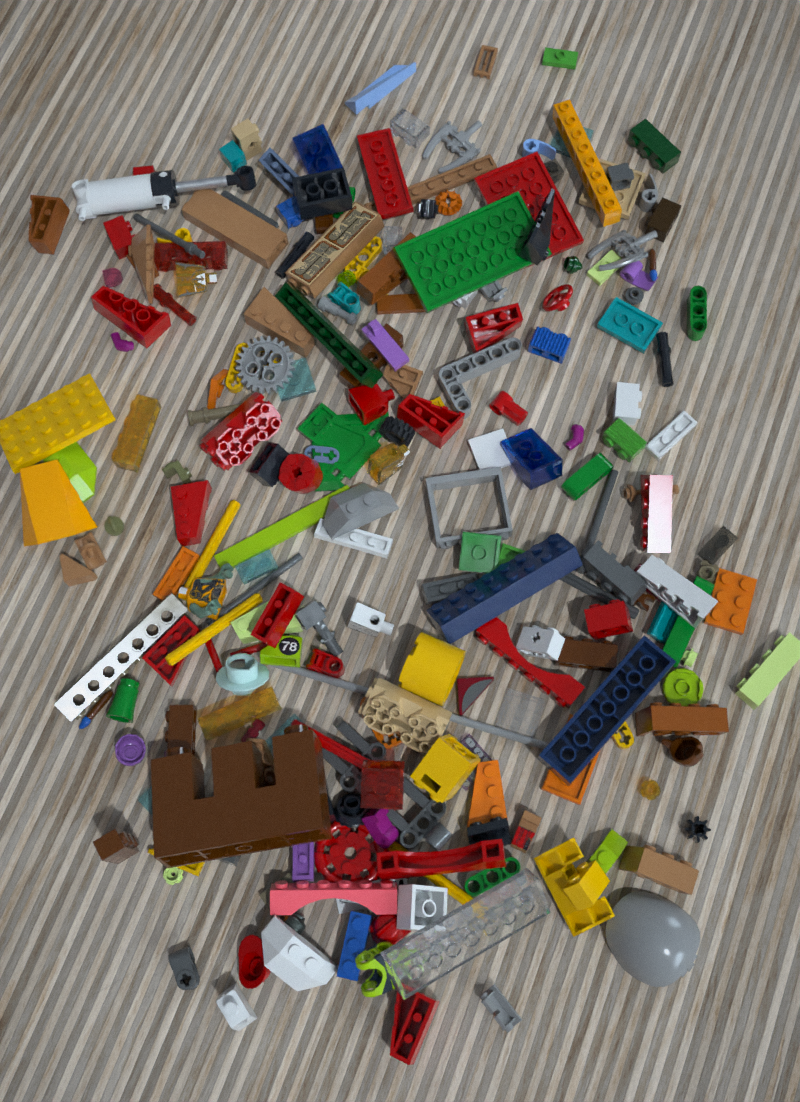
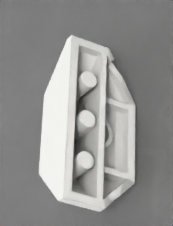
(294, 957)

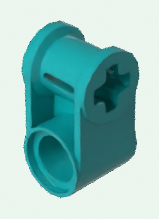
(343, 297)

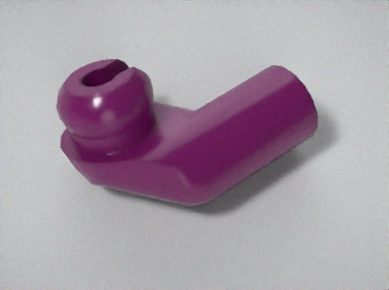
(121, 345)
(578, 434)

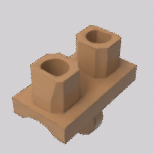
(90, 551)

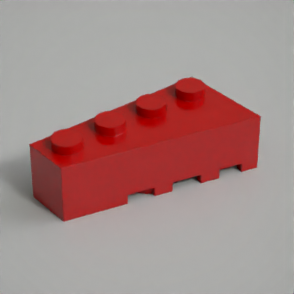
(135, 319)

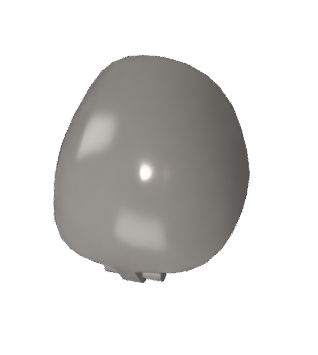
(652, 938)

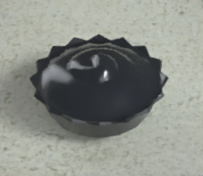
(349, 810)

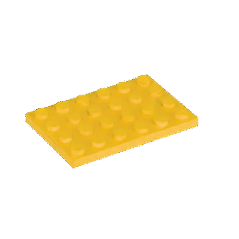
(53, 423)

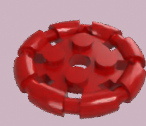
(338, 859)

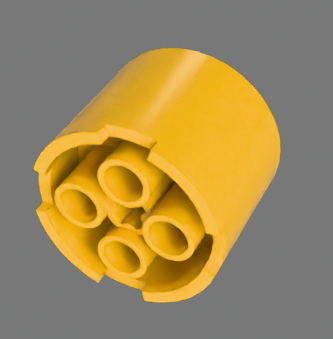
(431, 669)

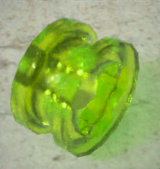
(350, 276)

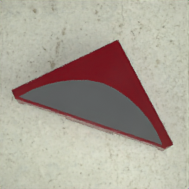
(470, 690)

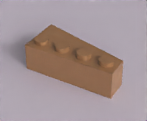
(275, 320)

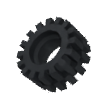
(397, 431)

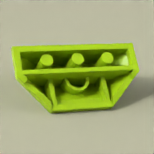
(78, 468)

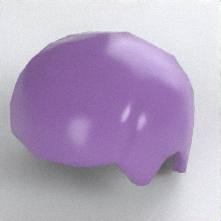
(130, 750)

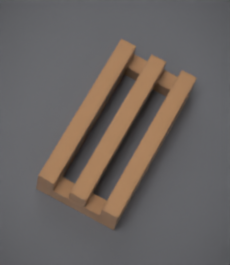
(483, 72)

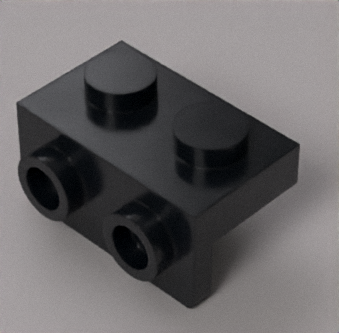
(495, 829)

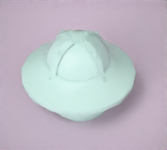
(242, 676)

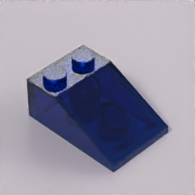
(316, 150)
(532, 458)

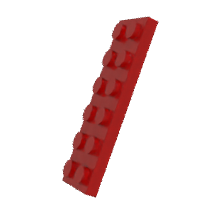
(385, 173)

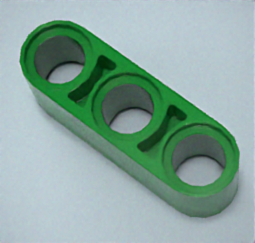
(694, 320)
(587, 476)
(483, 882)

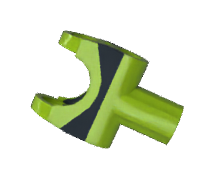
(380, 977)

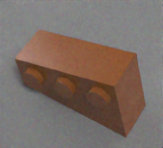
(47, 222)

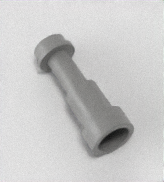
(326, 304)

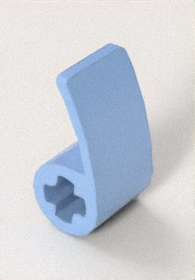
(533, 145)

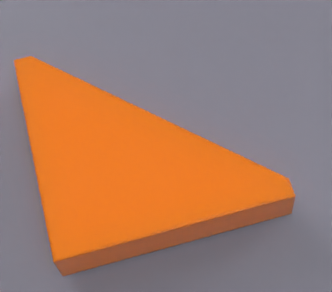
(216, 388)

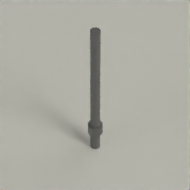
(189, 247)
(599, 517)
(259, 586)

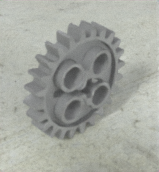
(280, 370)

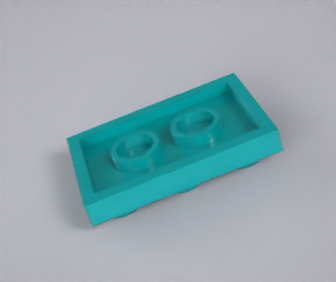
(629, 325)

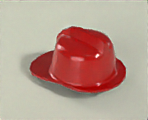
(384, 929)
(251, 962)

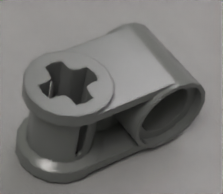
(184, 965)

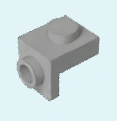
(493, 292)

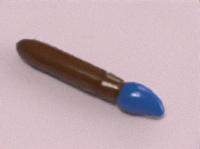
(652, 265)
(96, 709)

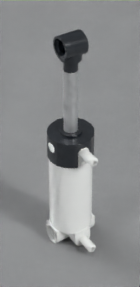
(147, 191)

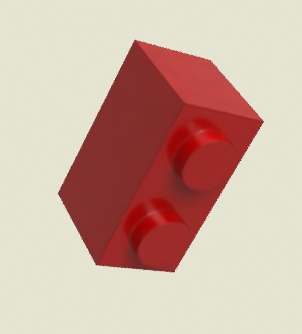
(120, 235)

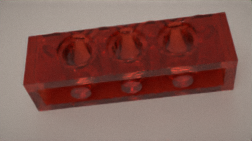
(166, 251)

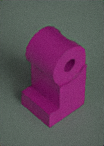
(380, 827)

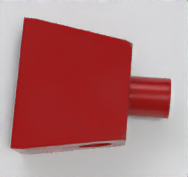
(369, 402)

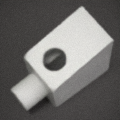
(361, 620)
(235, 1008)

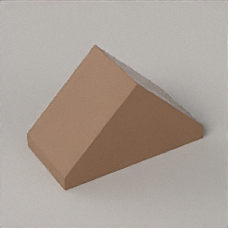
(74, 572)

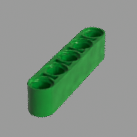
(682, 630)

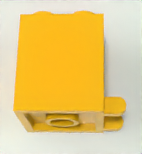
(445, 768)

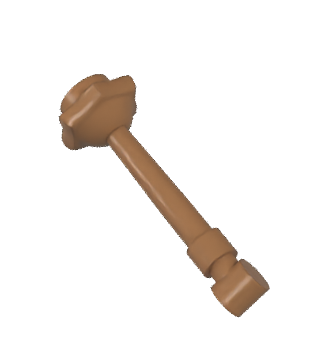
(630, 492)

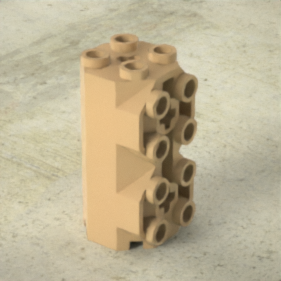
(404, 713)

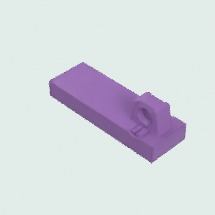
(385, 345)
(303, 862)

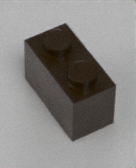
(663, 218)

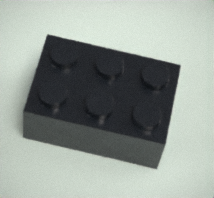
(322, 193)

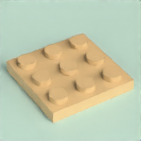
(625, 197)

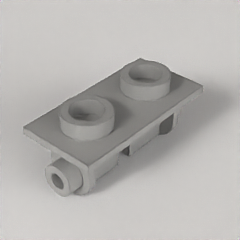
(497, 1003)

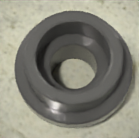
(632, 299)

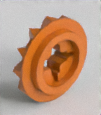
(455, 204)

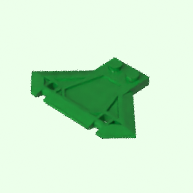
(347, 436)

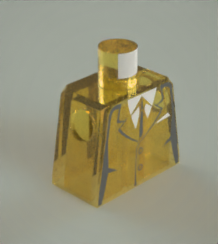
(193, 279)
(386, 462)

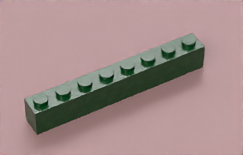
(329, 335)

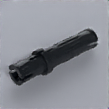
(298, 250)
(664, 357)

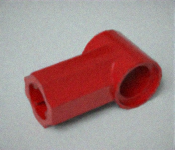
(504, 405)

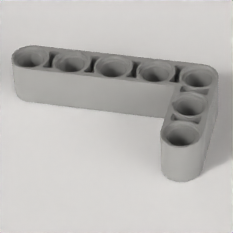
(475, 370)

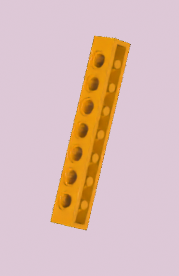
(586, 163)

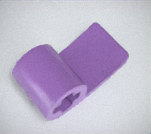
(634, 275)

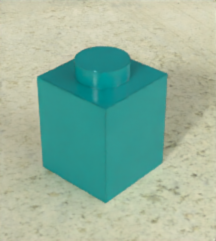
(232, 156)

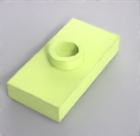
(601, 276)

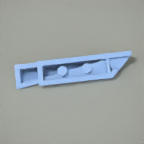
(381, 87)

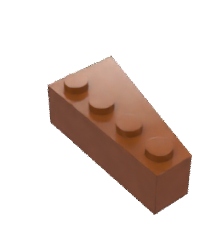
(382, 277)
(681, 720)

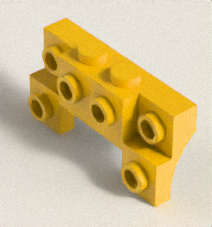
(556, 868)

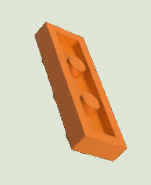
(177, 573)

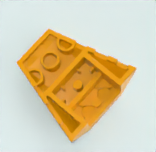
(50, 505)

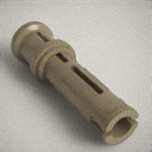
(207, 415)

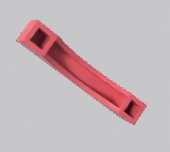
(289, 897)

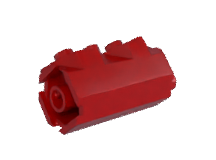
(241, 431)

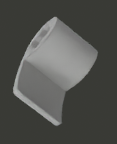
(649, 195)

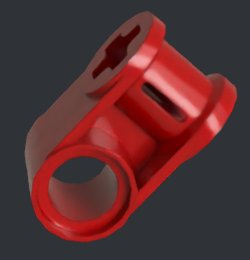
(322, 663)

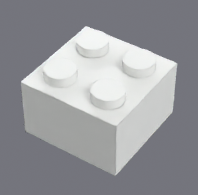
(420, 906)

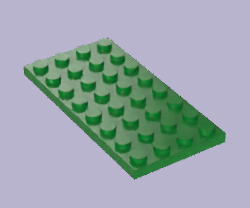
(467, 252)

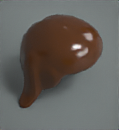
(685, 750)

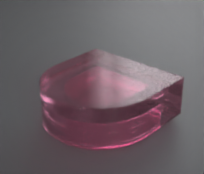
(112, 277)

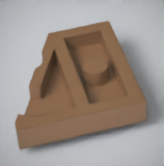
(404, 380)

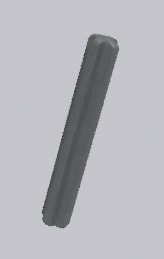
(236, 200)

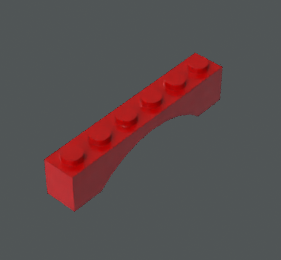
(561, 686)
(473, 857)

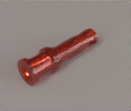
(166, 300)

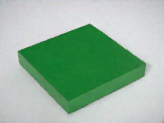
(479, 552)

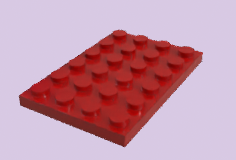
(534, 183)

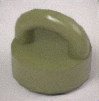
(114, 526)

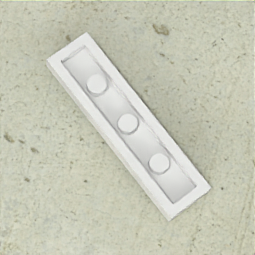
(358, 540)

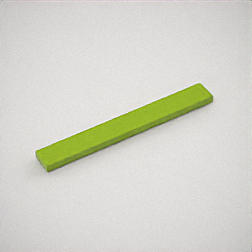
(276, 533)

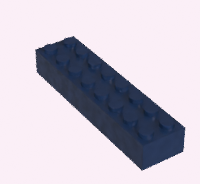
(504, 587)
(606, 710)

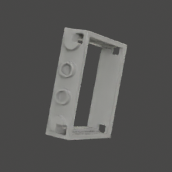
(467, 479)

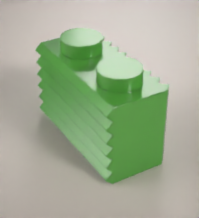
(623, 440)

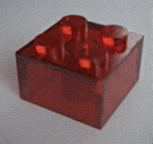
(382, 784)

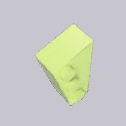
(245, 624)

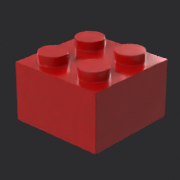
(608, 619)

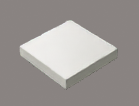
(487, 450)

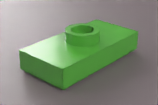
(560, 58)

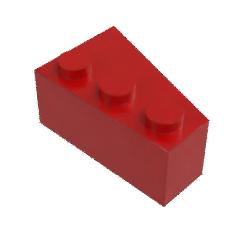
(492, 326)
(429, 420)
(190, 508)
(174, 638)
(411, 1025)

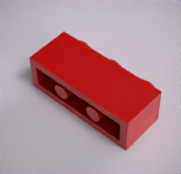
(277, 615)

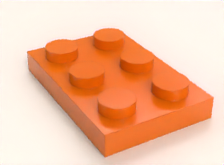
(734, 600)

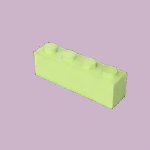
(770, 671)

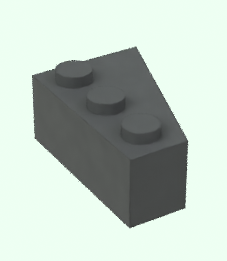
(612, 575)

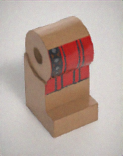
(525, 831)

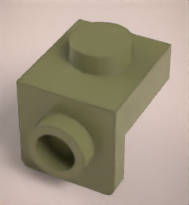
(176, 468)

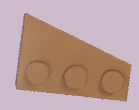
(659, 868)

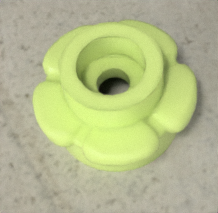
(689, 657)
(171, 880)

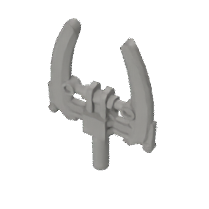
(460, 139)
(629, 244)

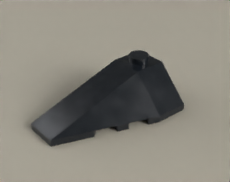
(539, 236)

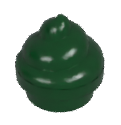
(572, 264)

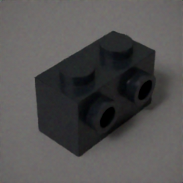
(268, 464)

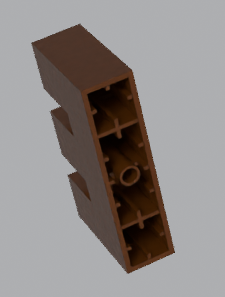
(243, 812)

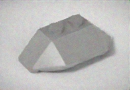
(356, 508)

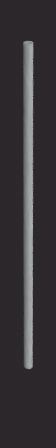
(454, 718)

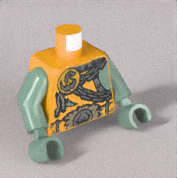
(207, 593)

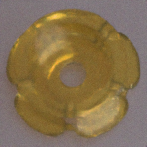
(655, 789)

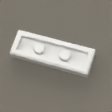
(670, 435)

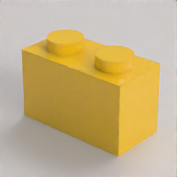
(586, 885)

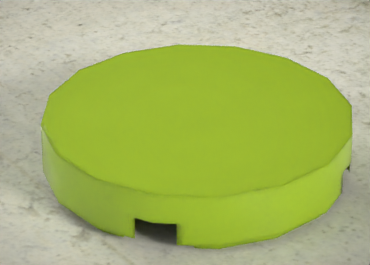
(682, 687)

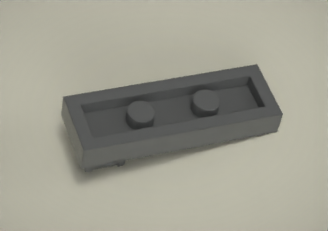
(441, 589)

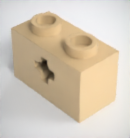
(247, 138)

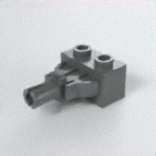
(313, 615)

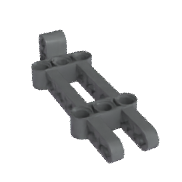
(435, 834)

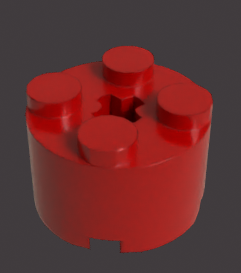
(291, 470)

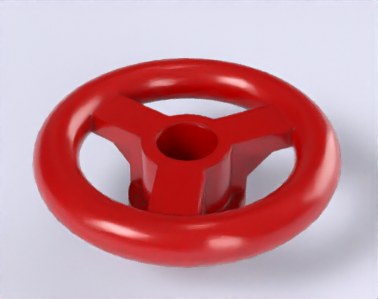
(559, 300)

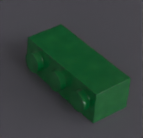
(654, 146)

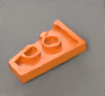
(487, 794)

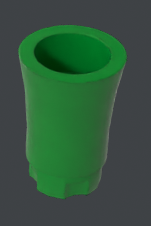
(124, 701)

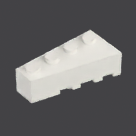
(676, 591)

